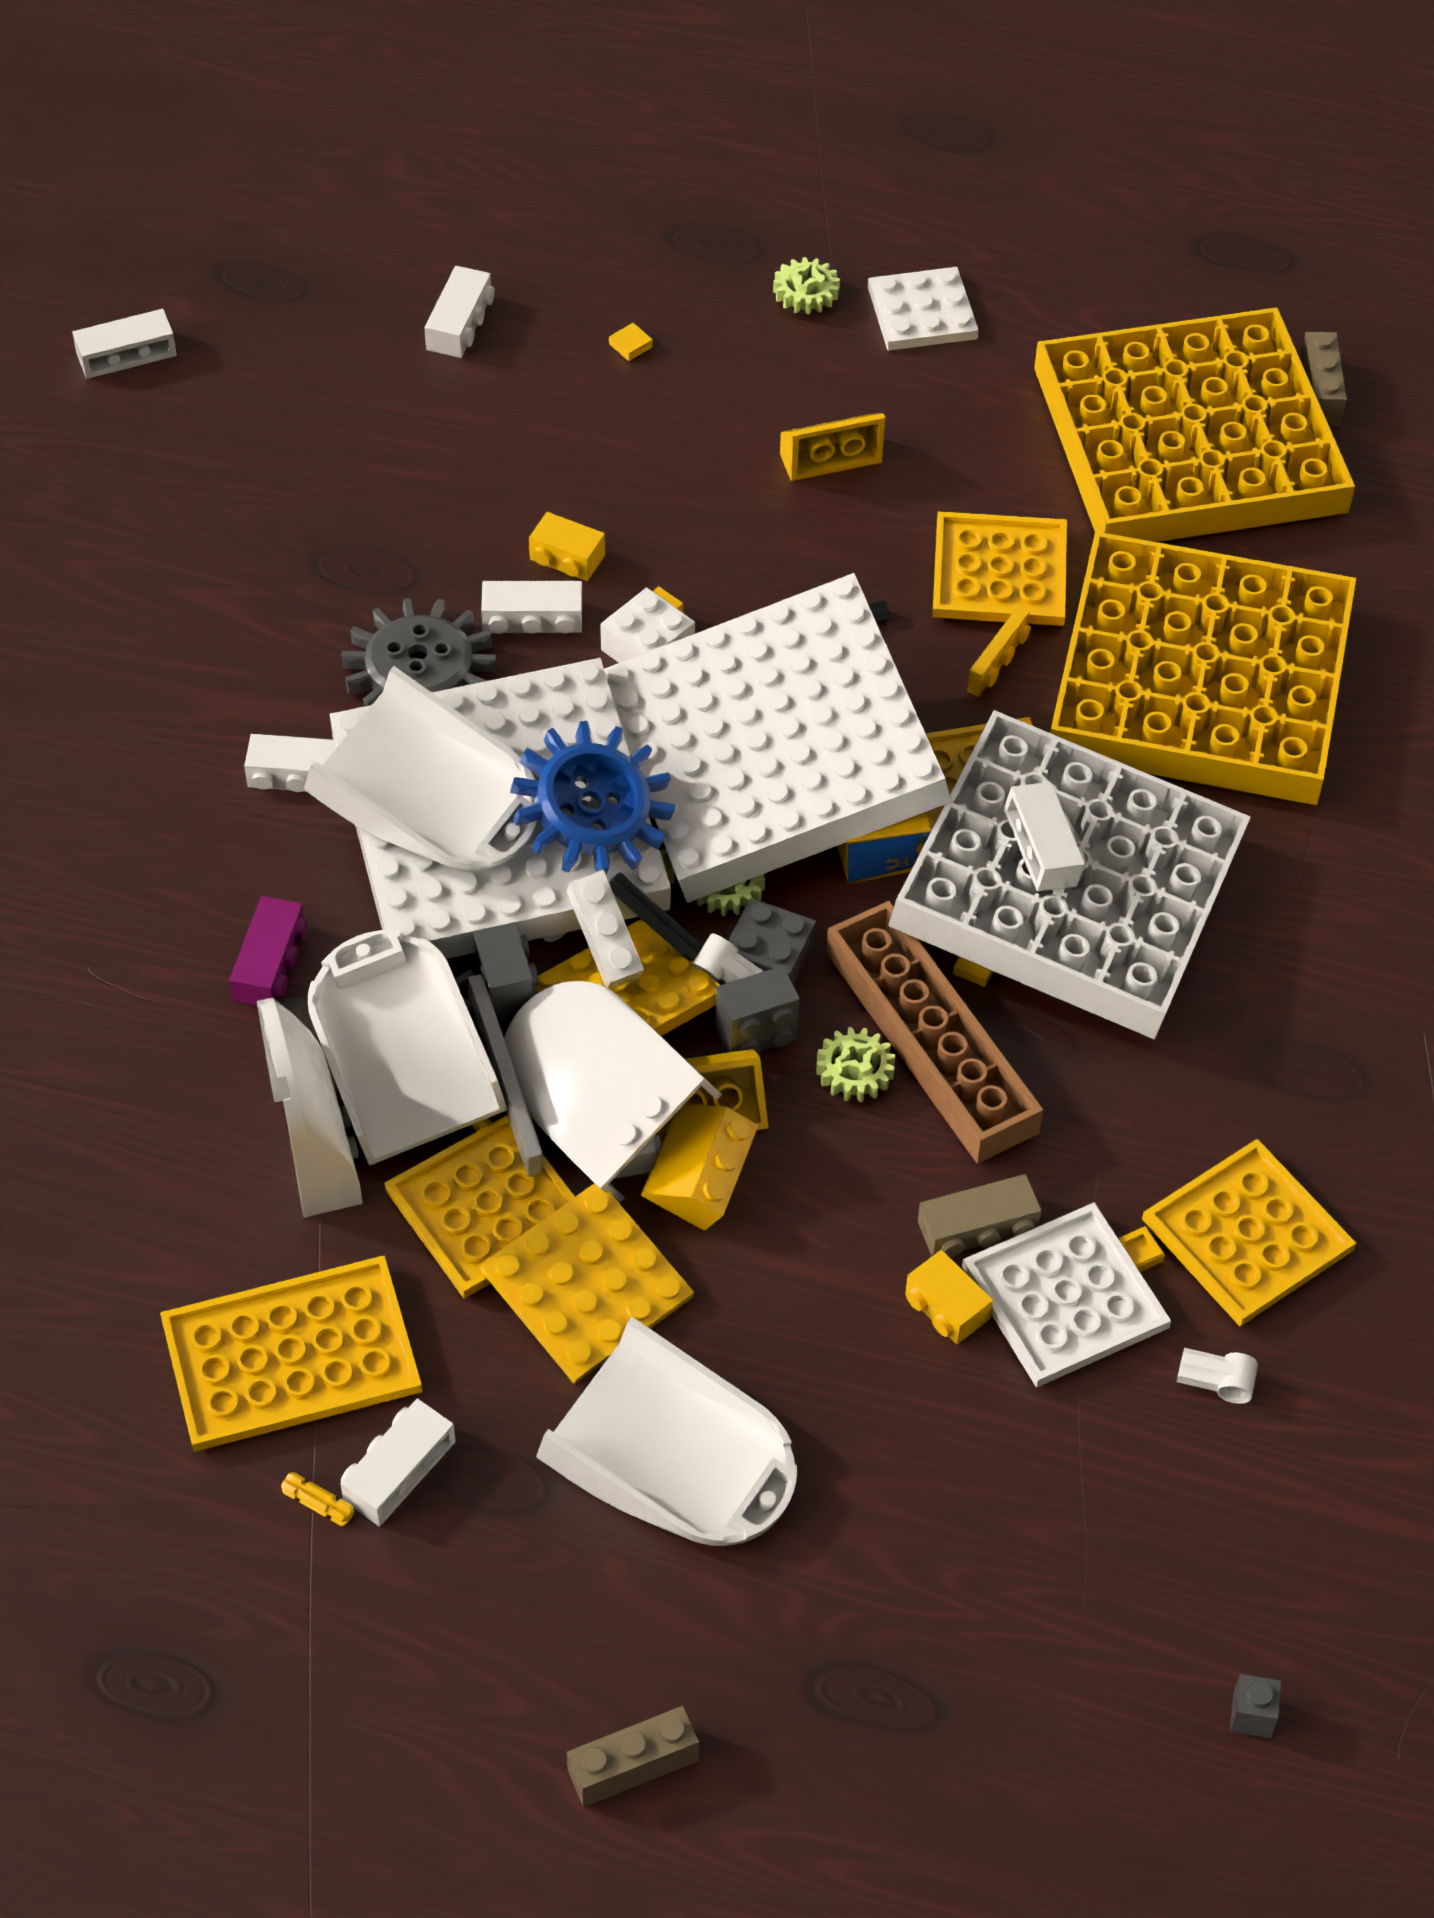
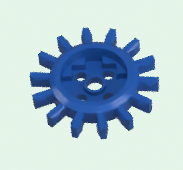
(606, 775)

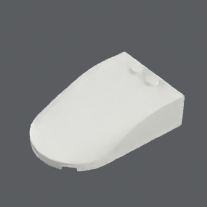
(426, 780)
(400, 1043)
(597, 1076)
(314, 1119)
(675, 1445)

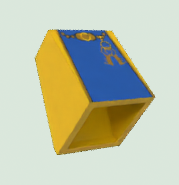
(887, 850)

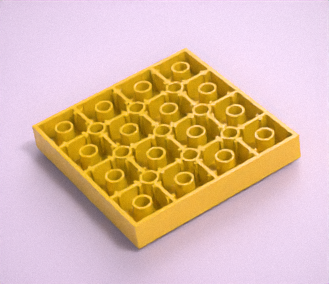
(1193, 427)
(1206, 666)

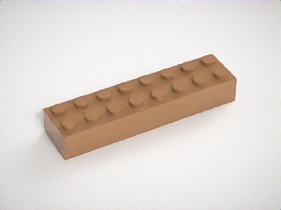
(934, 1033)

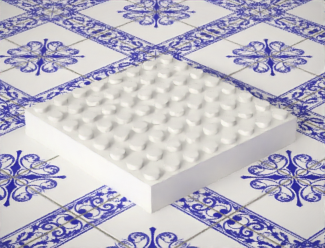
(776, 736)
(529, 888)
(1138, 906)

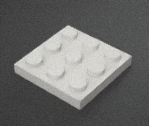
(922, 308)

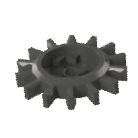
(418, 634)

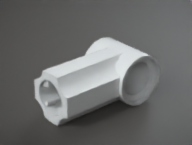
(722, 961)
(1229, 1375)

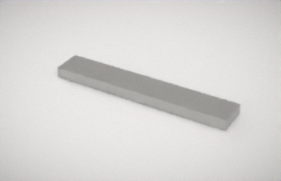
(505, 1074)

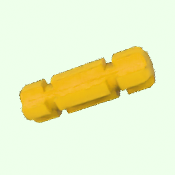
(317, 1499)

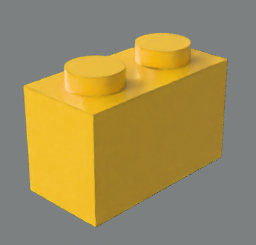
(567, 546)
(948, 1297)

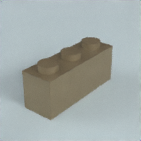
(1324, 370)
(979, 1216)
(633, 1756)

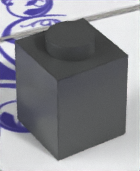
(1255, 1706)

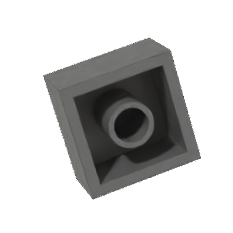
(774, 938)
(505, 969)
(757, 1011)

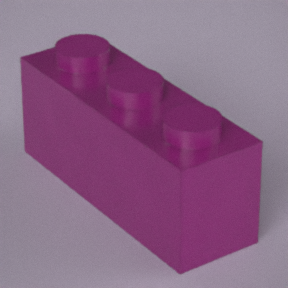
(268, 951)

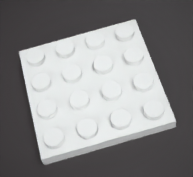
(1066, 1294)

